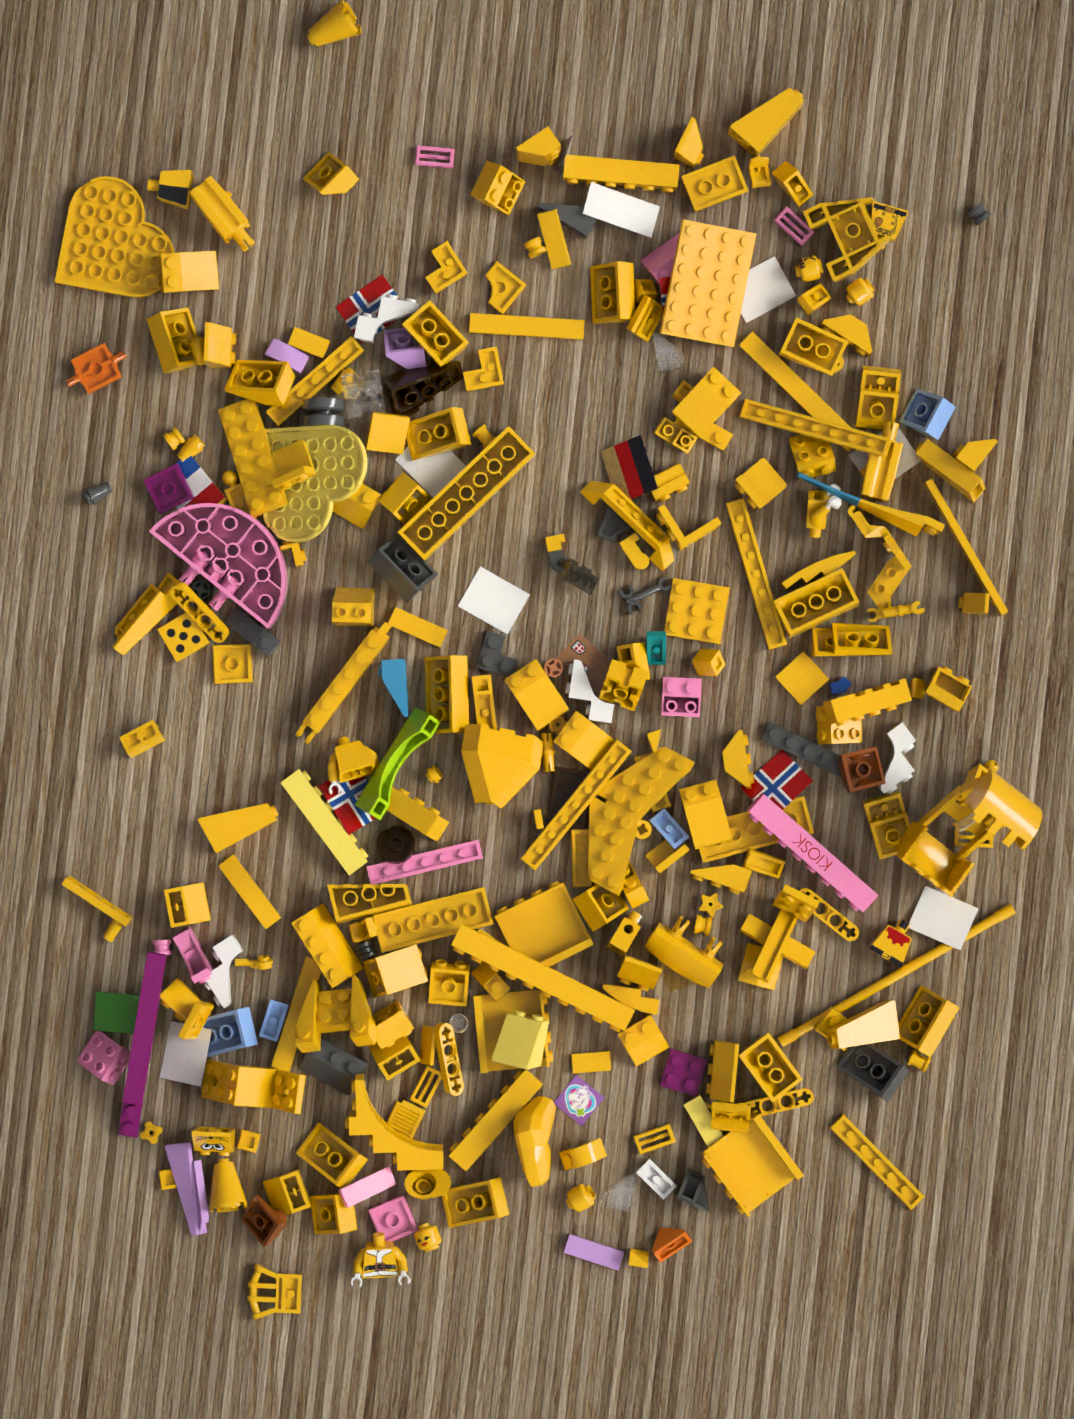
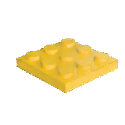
(696, 611)

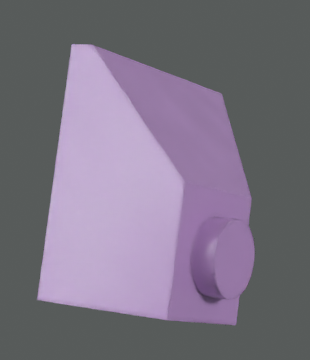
(403, 348)

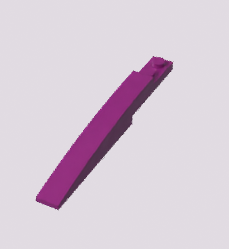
(142, 1044)

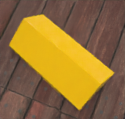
(851, 640)

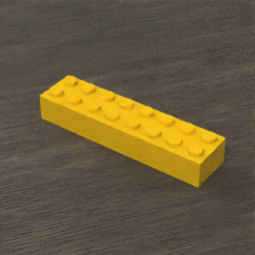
(466, 493)

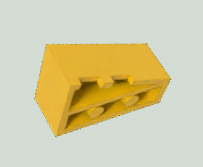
(416, 815)

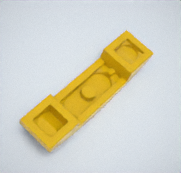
(484, 700)

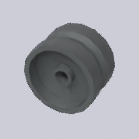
(323, 411)

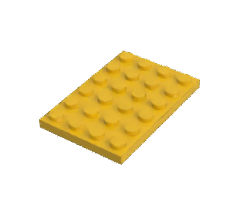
(707, 283)

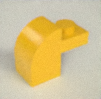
(583, 1154)

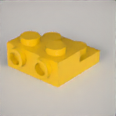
(449, 983)

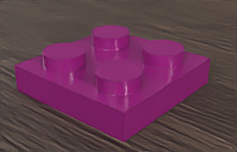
(168, 488)
(683, 1072)

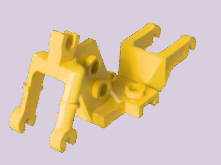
(891, 574)

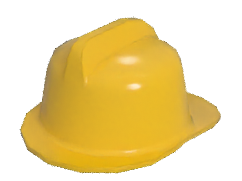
(427, 1183)

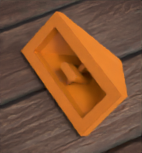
(669, 1242)

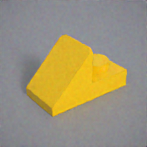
(814, 299)
(490, 981)

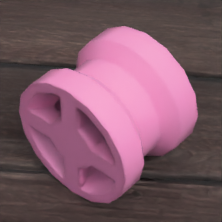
(162, 946)

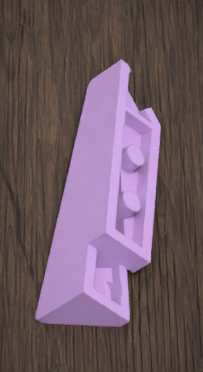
(190, 1185)

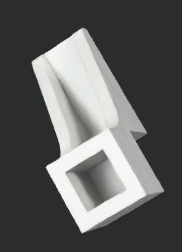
(389, 310)
(581, 690)
(899, 767)
(220, 977)

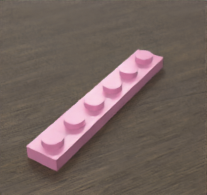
(425, 862)

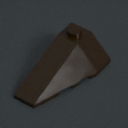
(414, 387)

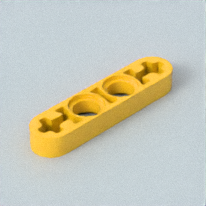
(196, 614)
(830, 911)
(445, 1060)
(777, 1107)

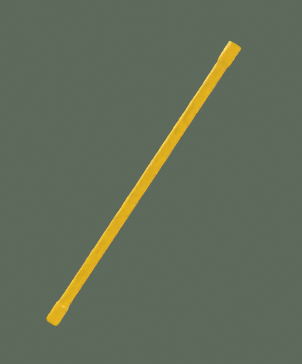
(794, 1034)

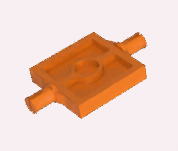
(96, 368)

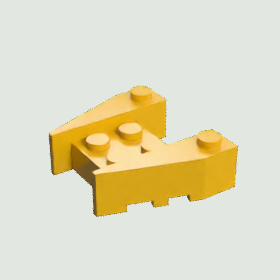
(852, 232)
(333, 1013)

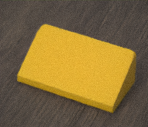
(428, 1045)

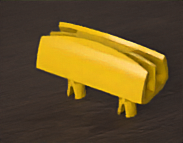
(683, 955)

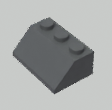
(402, 568)
(333, 1066)

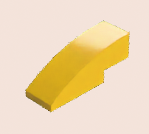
(632, 998)

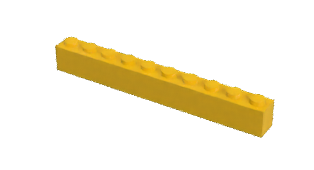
(543, 977)

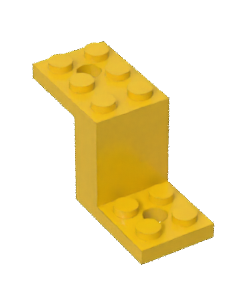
(253, 1086)

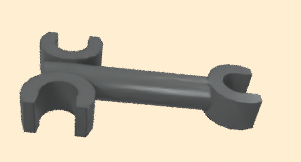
(632, 598)

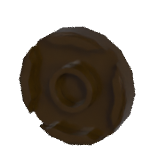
(396, 845)

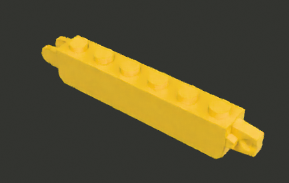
(345, 681)

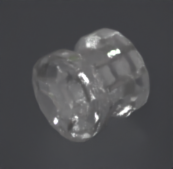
(457, 1024)

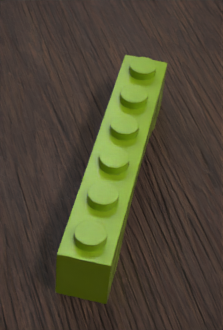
(377, 793)

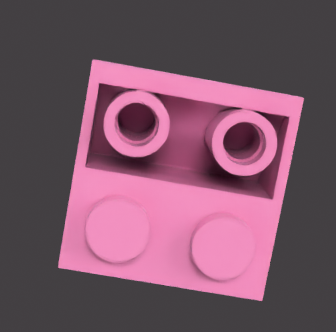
(681, 697)

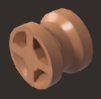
(554, 665)

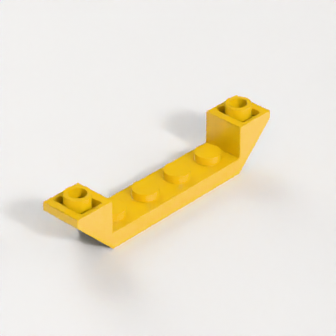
(634, 517)

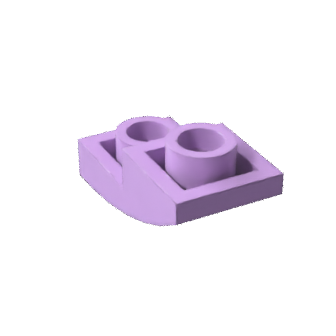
(281, 351)

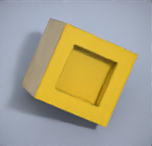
(708, 662)

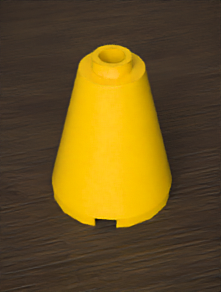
(334, 26)
(226, 1188)

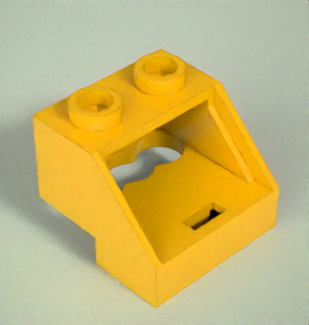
(948, 688)

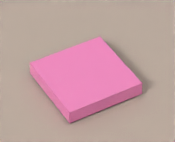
(393, 1218)

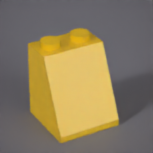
(395, 971)

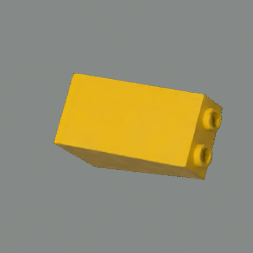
(764, 123)
(353, 607)

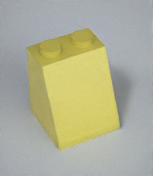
(521, 1040)

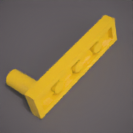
(119, 916)

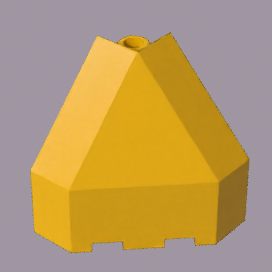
(499, 762)

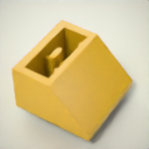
(497, 187)
(187, 905)
(179, 998)
(395, 1058)
(287, 1192)

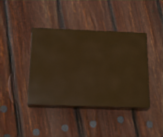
(564, 785)

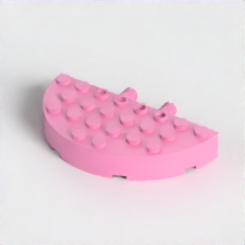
(231, 553)

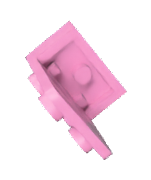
(104, 1058)

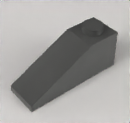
(572, 217)
(252, 632)

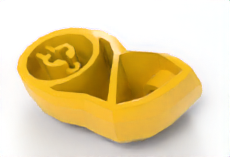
(532, 1133)

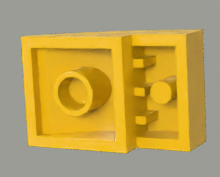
(877, 397)
(886, 822)

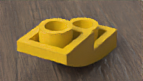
(675, 435)

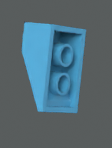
(395, 678)

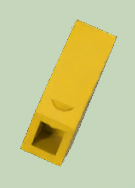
(728, 875)

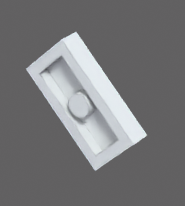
(656, 1178)

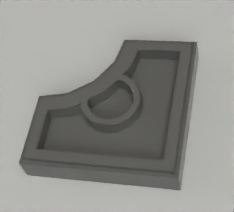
(612, 526)

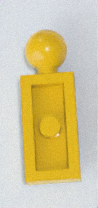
(235, 493)

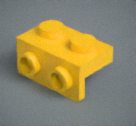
(731, 1116)

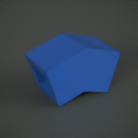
(840, 686)

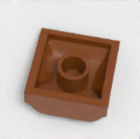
(861, 769)
(263, 1221)

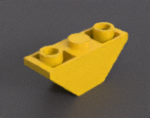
(852, 330)
(737, 760)

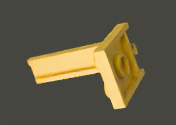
(792, 906)

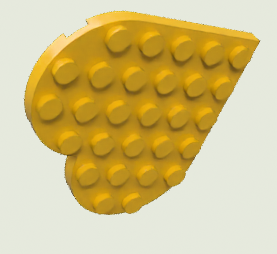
(110, 243)

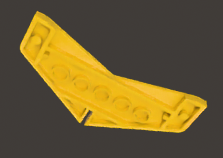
(628, 800)

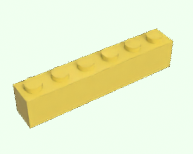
(324, 822)

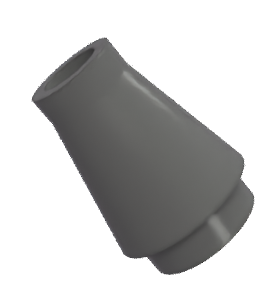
(96, 493)

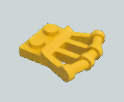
(288, 1292)

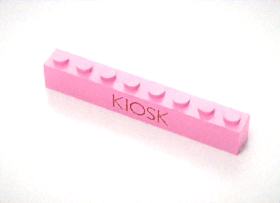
(812, 852)

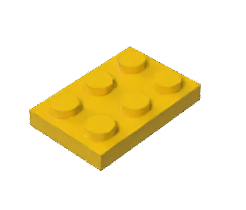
(714, 184)

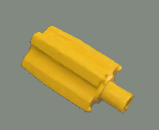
(222, 212)
(881, 471)

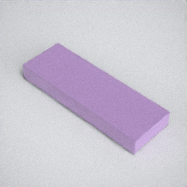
(593, 1252)

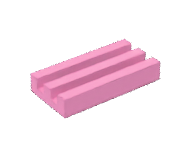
(436, 157)
(789, 222)

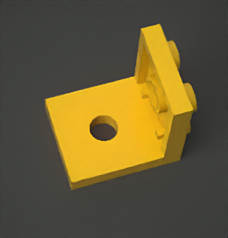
(675, 533)

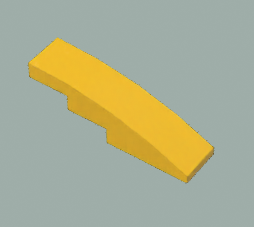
(824, 567)
(249, 891)

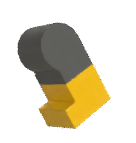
(554, 550)

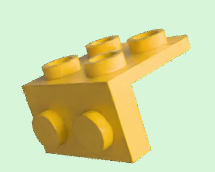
(812, 456)
(292, 465)
(760, 484)
(836, 734)

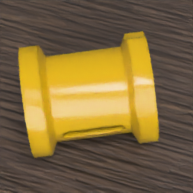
(483, 436)
(918, 1061)

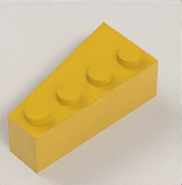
(866, 702)
(364, 900)

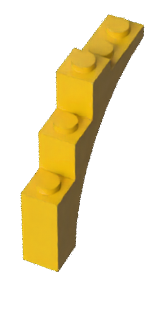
(407, 1153)

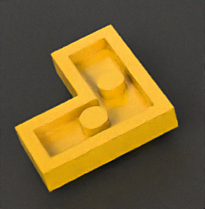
(450, 270)
(489, 374)

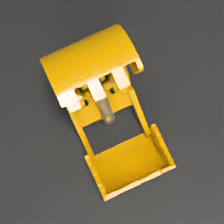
(981, 798)

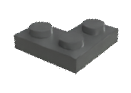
(492, 660)

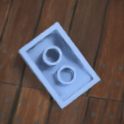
(230, 1031)

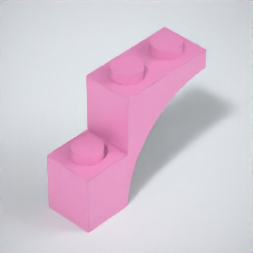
(193, 955)

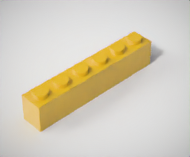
(621, 173)
(495, 1119)

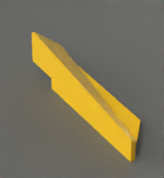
(145, 614)

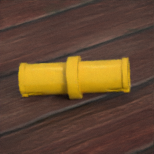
(548, 752)

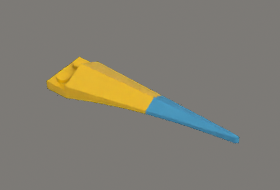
(904, 520)

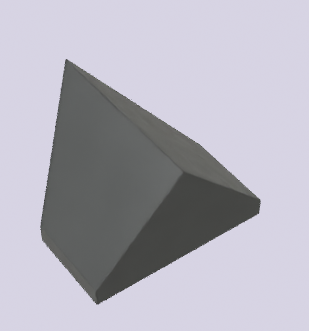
(693, 1190)

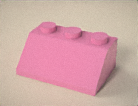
(660, 261)

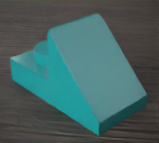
(656, 647)

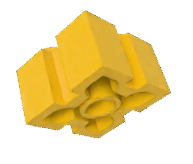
(623, 685)

